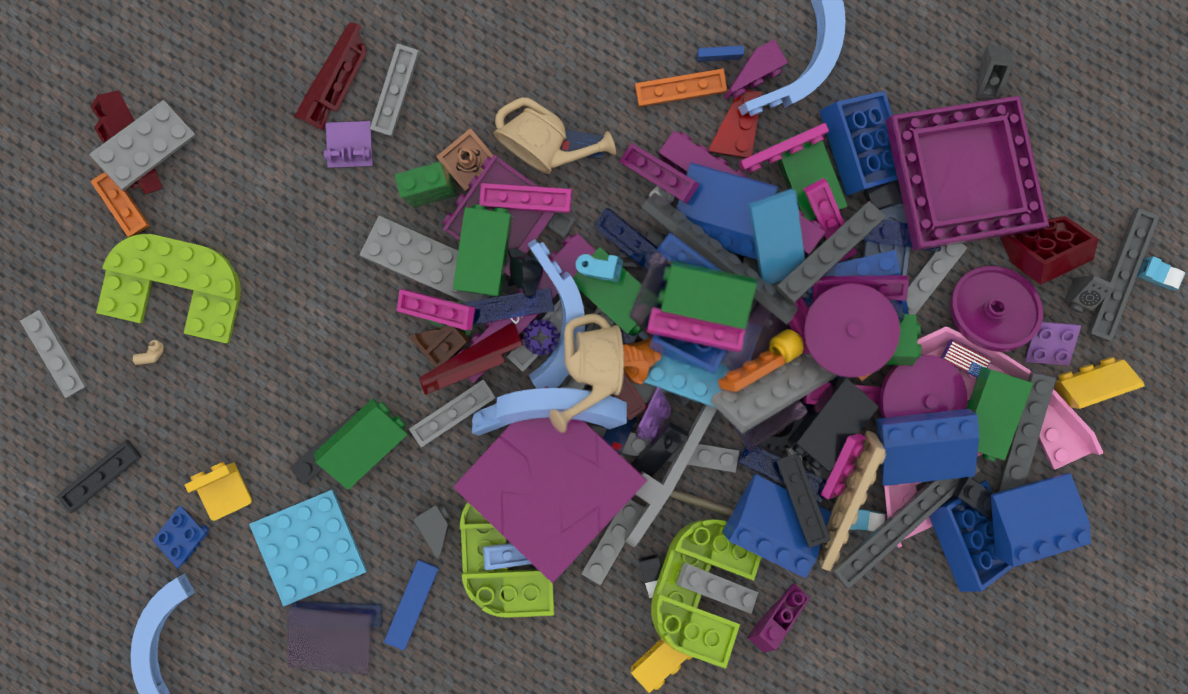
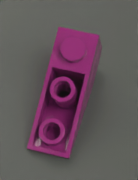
(762, 63)
(778, 620)

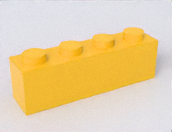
(657, 665)

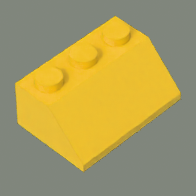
(1097, 382)

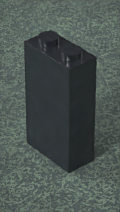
(835, 416)

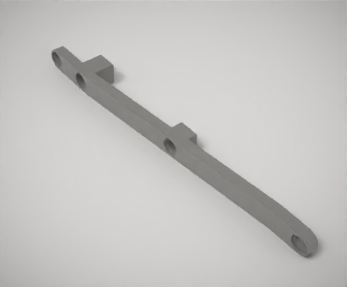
(658, 493)

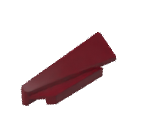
(333, 79)
(113, 118)
(474, 360)

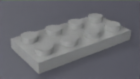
(142, 145)

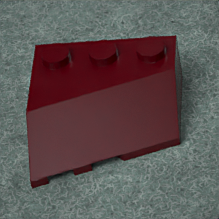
(1051, 250)

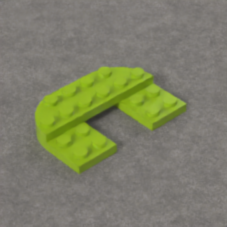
(150, 258)
(499, 590)
(675, 607)

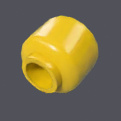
(787, 344)

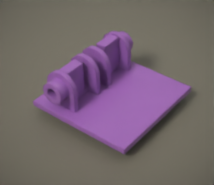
(348, 144)
(1053, 344)
(654, 416)

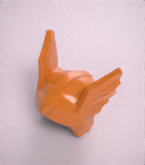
(638, 360)

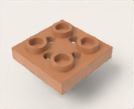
(467, 145)

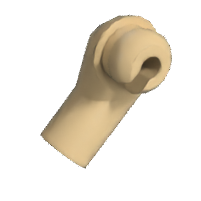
(151, 356)

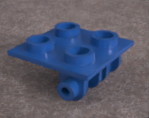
(180, 537)

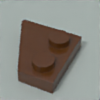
(440, 343)

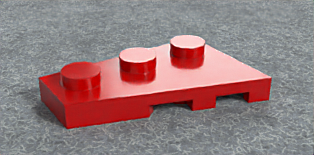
(737, 131)

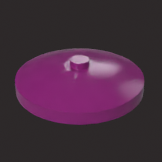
(996, 308)
(851, 330)
(922, 388)

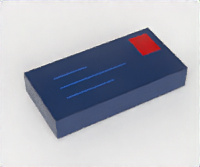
(578, 140)
(618, 436)

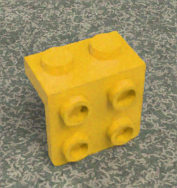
(220, 490)

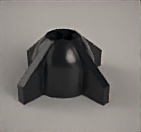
(524, 271)

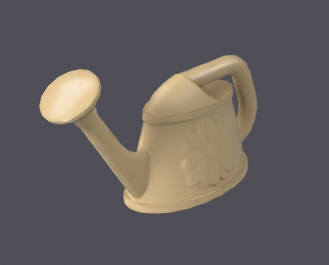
(538, 135)
(594, 360)

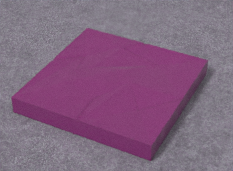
(966, 173)
(550, 489)

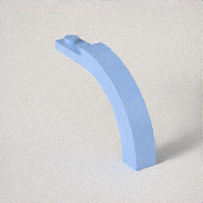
(830, 37)
(554, 370)
(537, 404)
(147, 633)

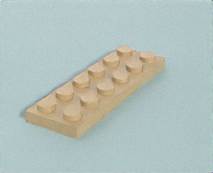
(845, 508)

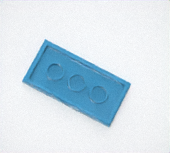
(777, 235)

